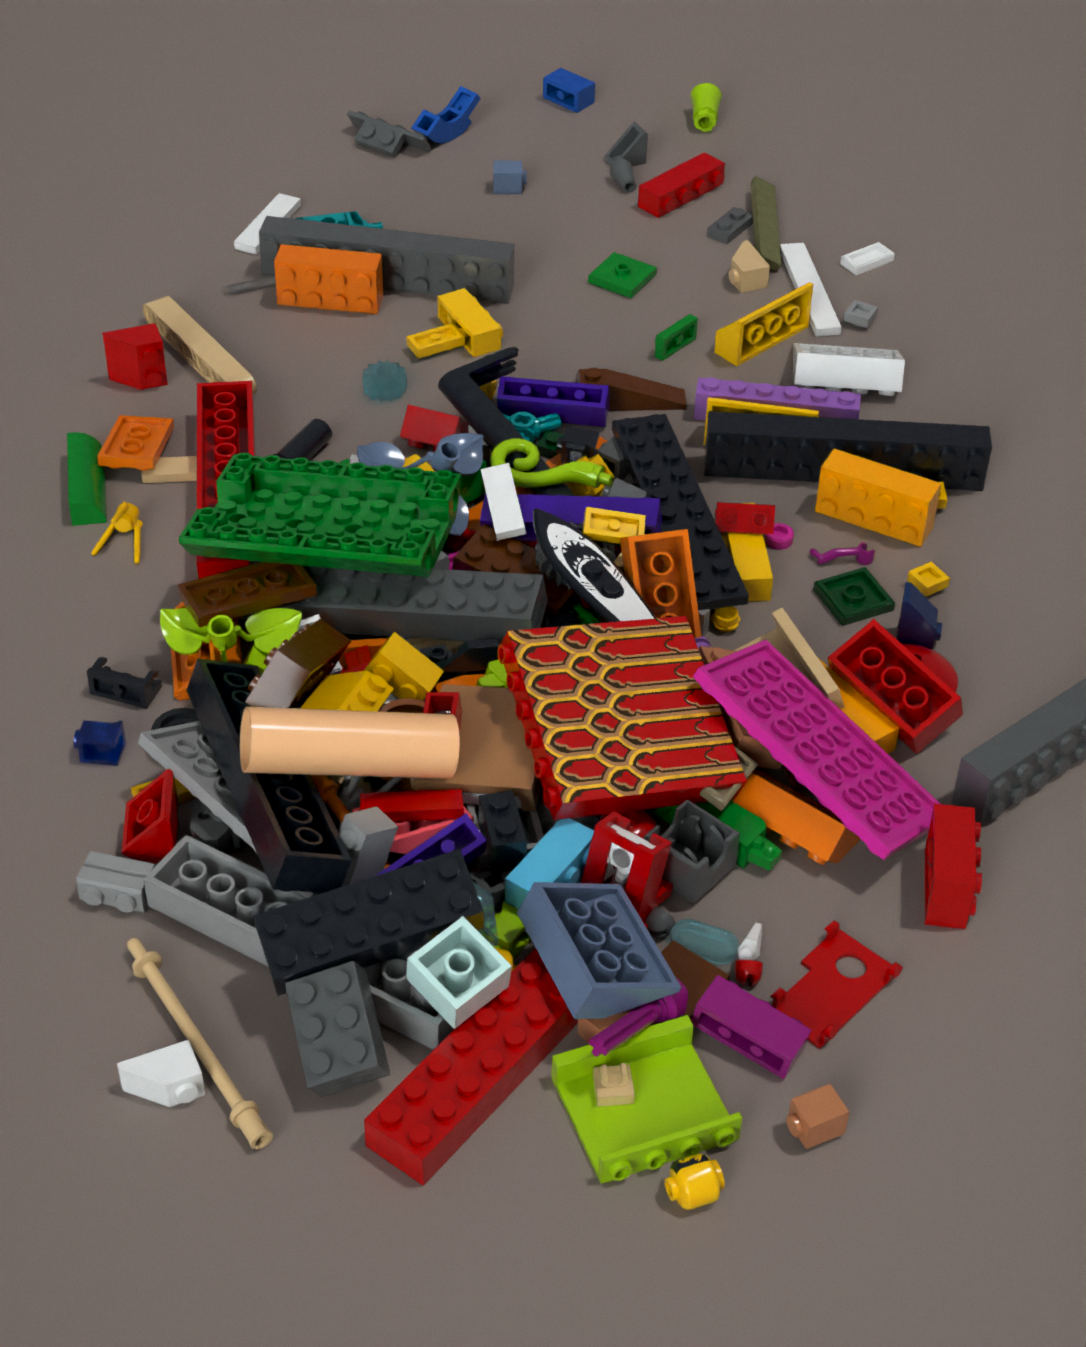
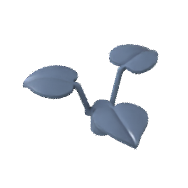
(455, 452)

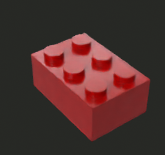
(951, 866)

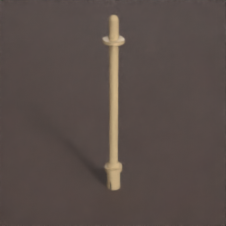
(244, 1113)

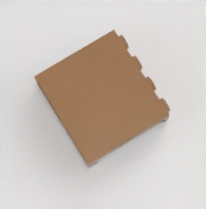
(491, 748)

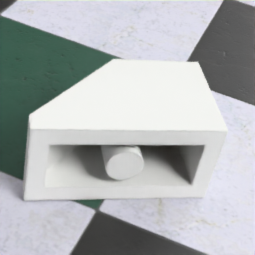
(164, 1075)

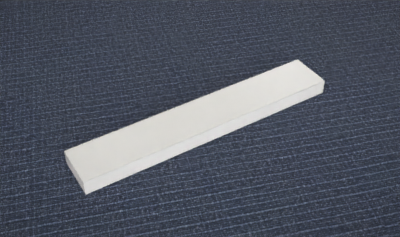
(802, 271)

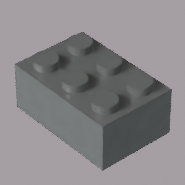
(337, 1029)

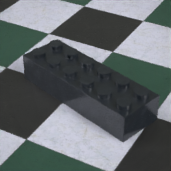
(368, 919)

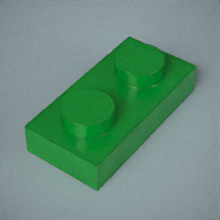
(676, 337)

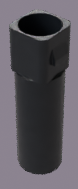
(307, 441)

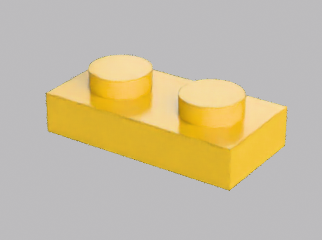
(435, 340)
(611, 525)

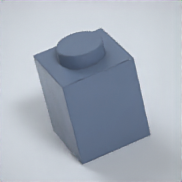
(508, 177)

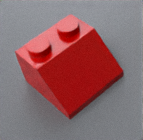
(136, 356)
(429, 427)
(152, 821)

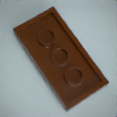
(245, 590)

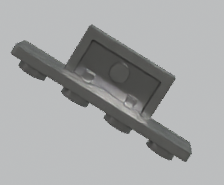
(383, 137)

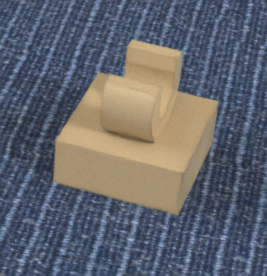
(613, 1085)

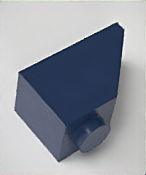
(917, 619)

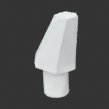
(751, 944)

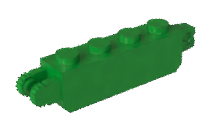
(752, 845)

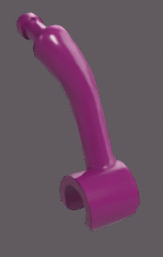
(863, 556)

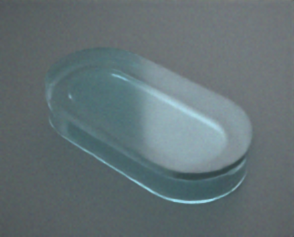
(706, 940)

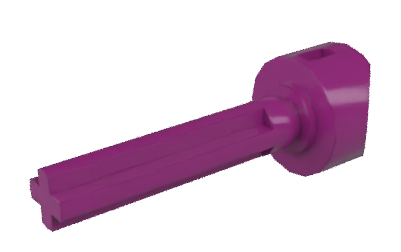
(638, 1019)

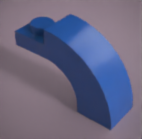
(449, 122)

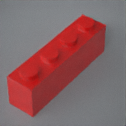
(681, 184)

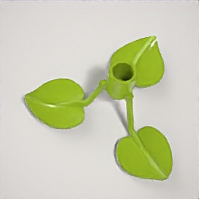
(265, 627)

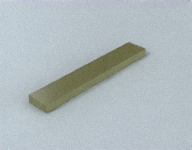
(765, 222)

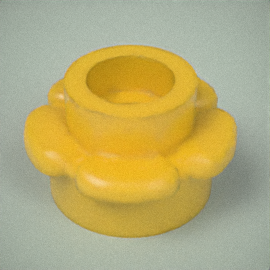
(725, 619)

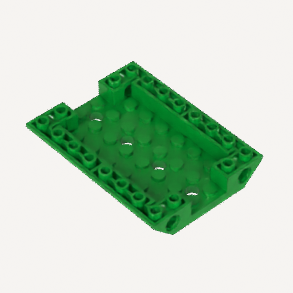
(327, 515)

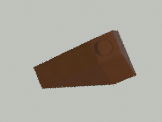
(634, 393)

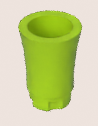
(705, 104)

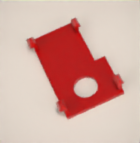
(826, 998)

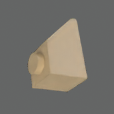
(748, 269)

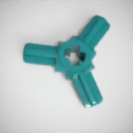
(531, 427)

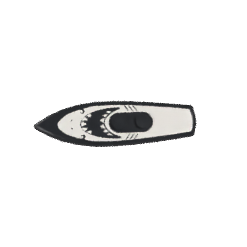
(588, 570)

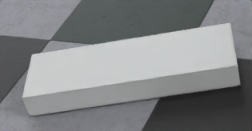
(503, 501)

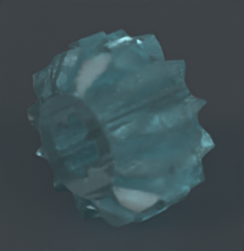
(384, 381)

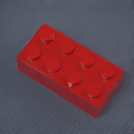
(897, 685)

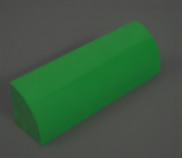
(85, 480)

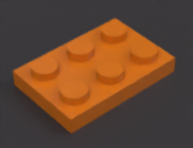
(135, 442)

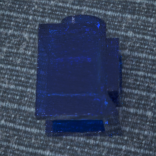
(100, 742)

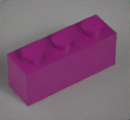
(750, 1026)

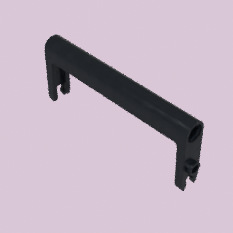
(464, 392)

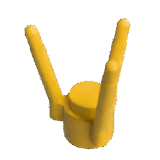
(124, 520)

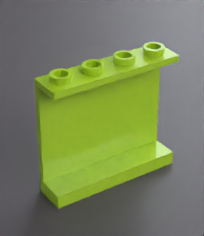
(673, 1106)

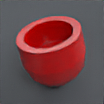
(748, 969)

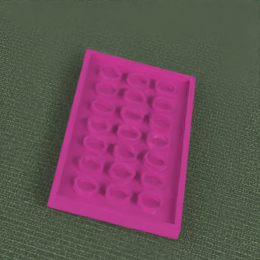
(820, 747)

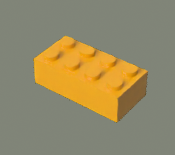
(877, 497)

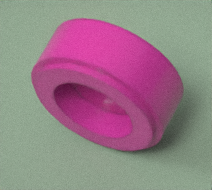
(781, 538)

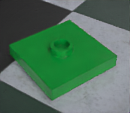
(622, 275)

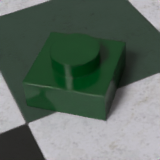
(548, 444)

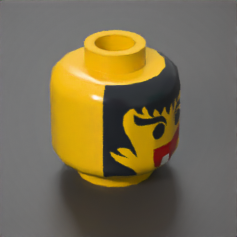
(694, 1181)

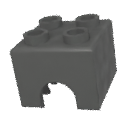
(700, 850)

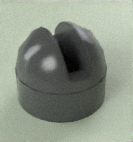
(659, 922)

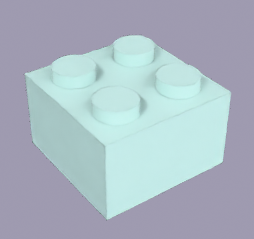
(458, 972)

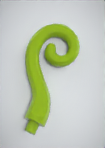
(578, 471)

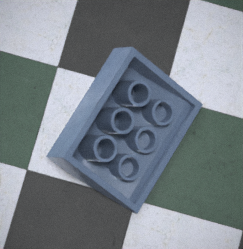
(595, 948)

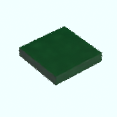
(854, 596)

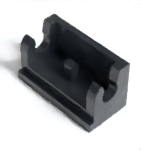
(122, 686)

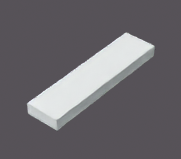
(280, 206)

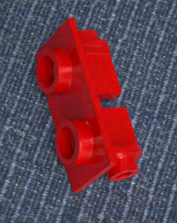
(745, 518)

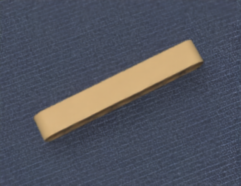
(194, 343)

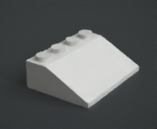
(848, 368)

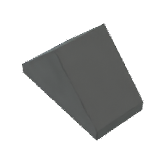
(630, 146)

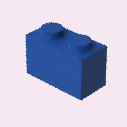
(568, 90)

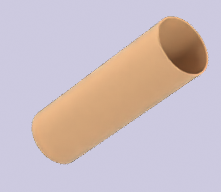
(348, 743)

